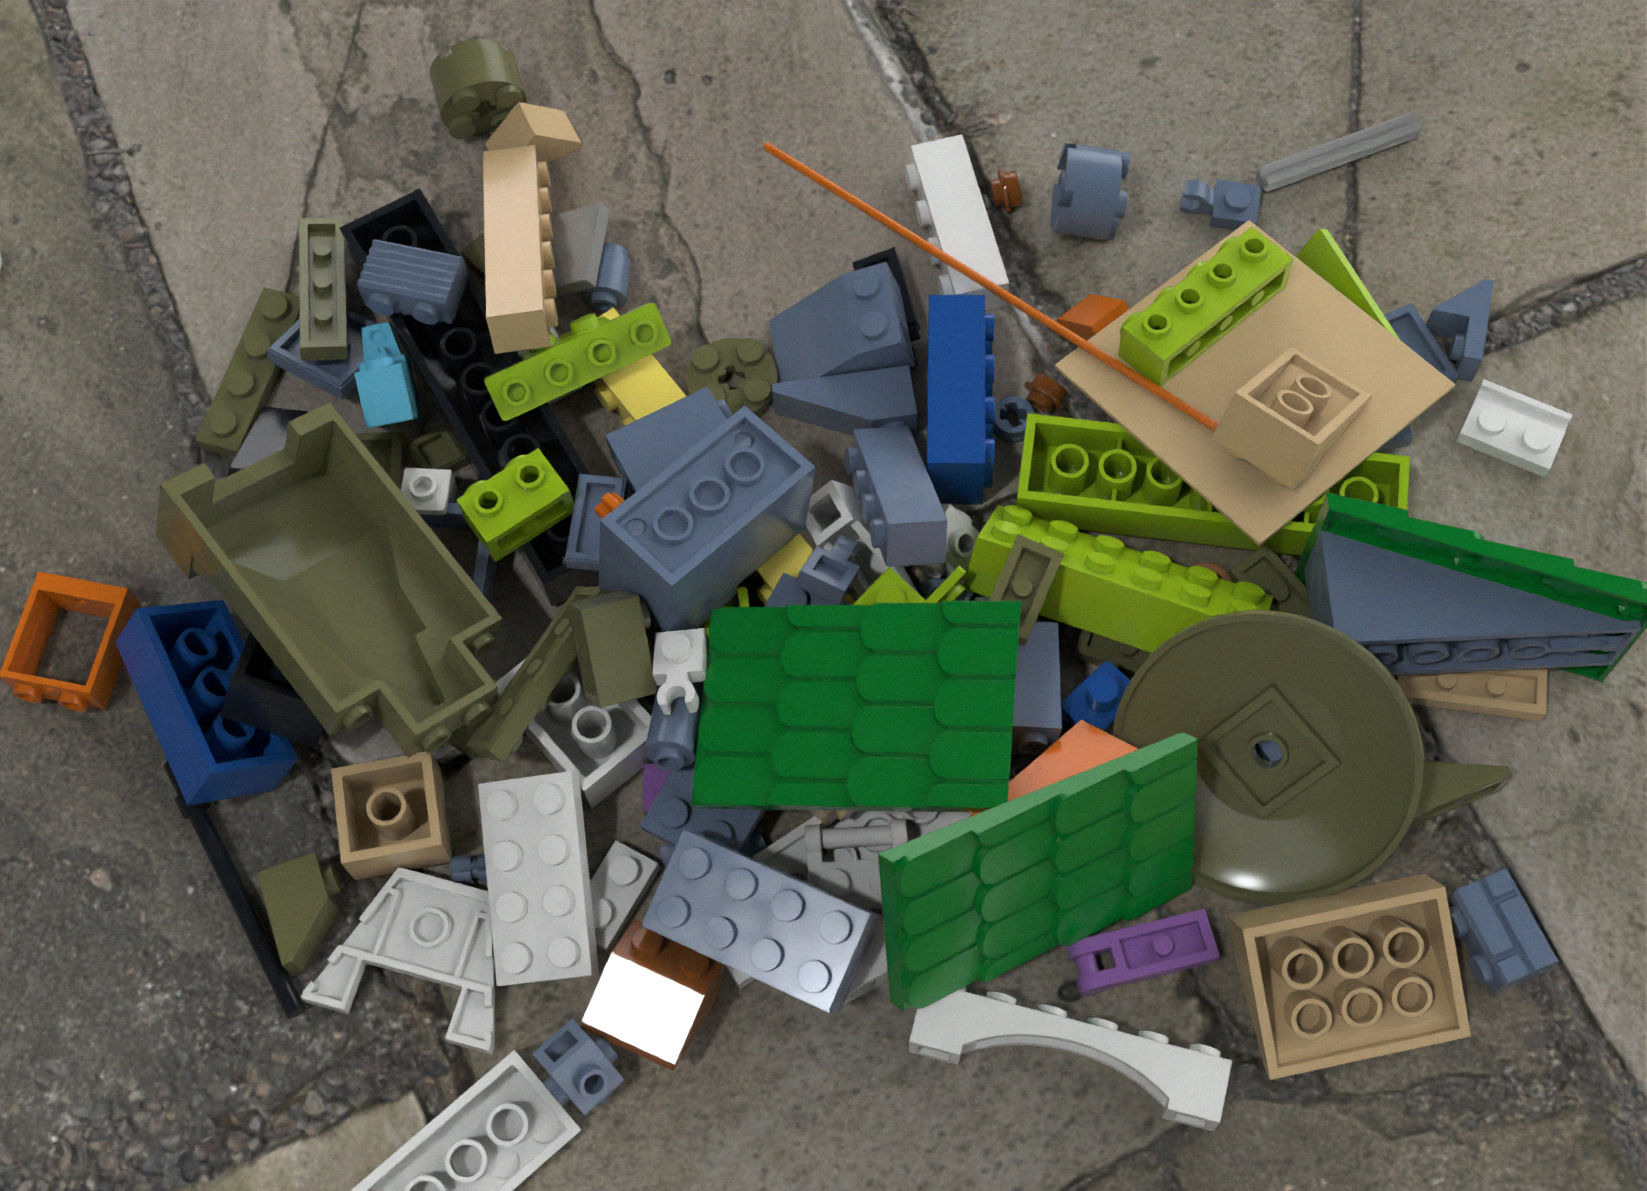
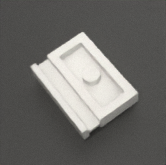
(1514, 428)

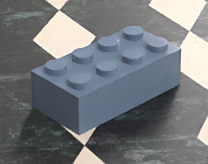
(761, 921)

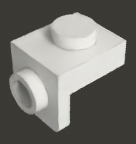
(429, 489)

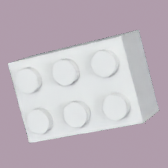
(581, 737)

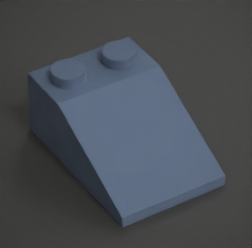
(844, 328)

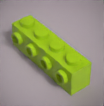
(1204, 306)

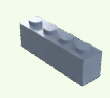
(897, 496)

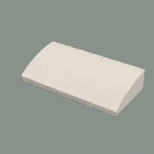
(482, 1139)

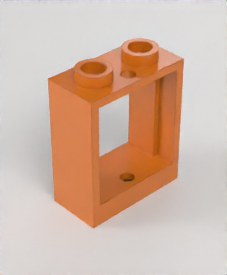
(45, 599)

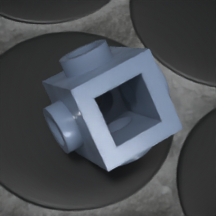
(578, 1067)

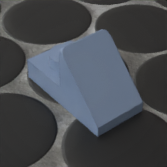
(1466, 322)

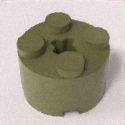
(476, 87)

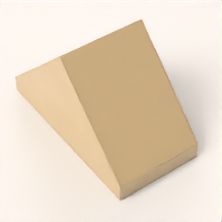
(538, 126)

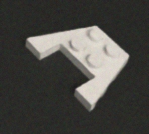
(427, 932)

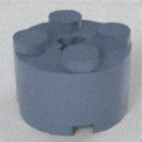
(1089, 191)

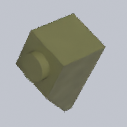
(300, 907)

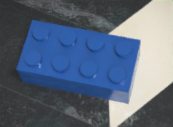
(960, 398)
(182, 671)

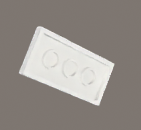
(538, 878)

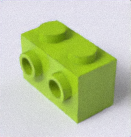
(516, 504)

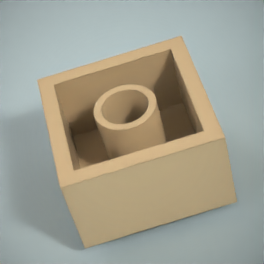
(391, 815)

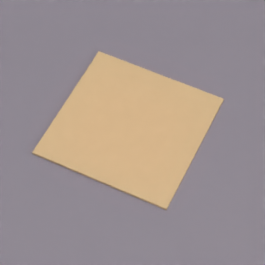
(1304, 316)

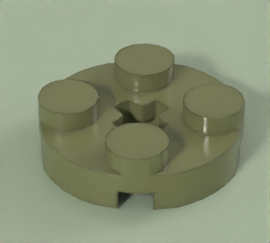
(738, 357)

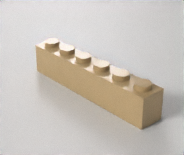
(518, 249)

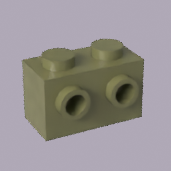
(613, 647)

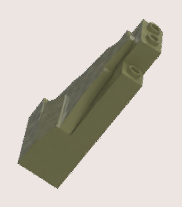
(339, 584)

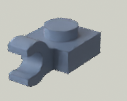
(1228, 204)
(830, 573)

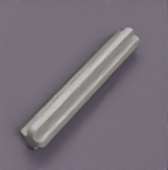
(1338, 152)

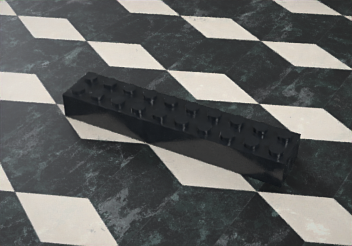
(453, 367)

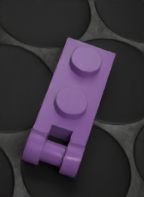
(1144, 951)

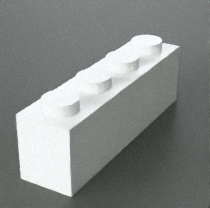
(955, 217)

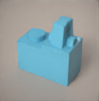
(386, 379)

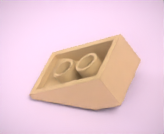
(1289, 417)

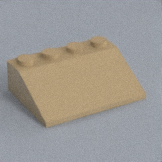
(1350, 975)

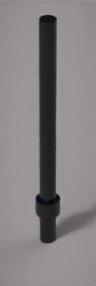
(240, 901)

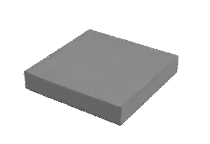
(578, 247)

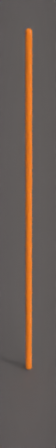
(994, 288)

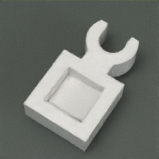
(678, 663)

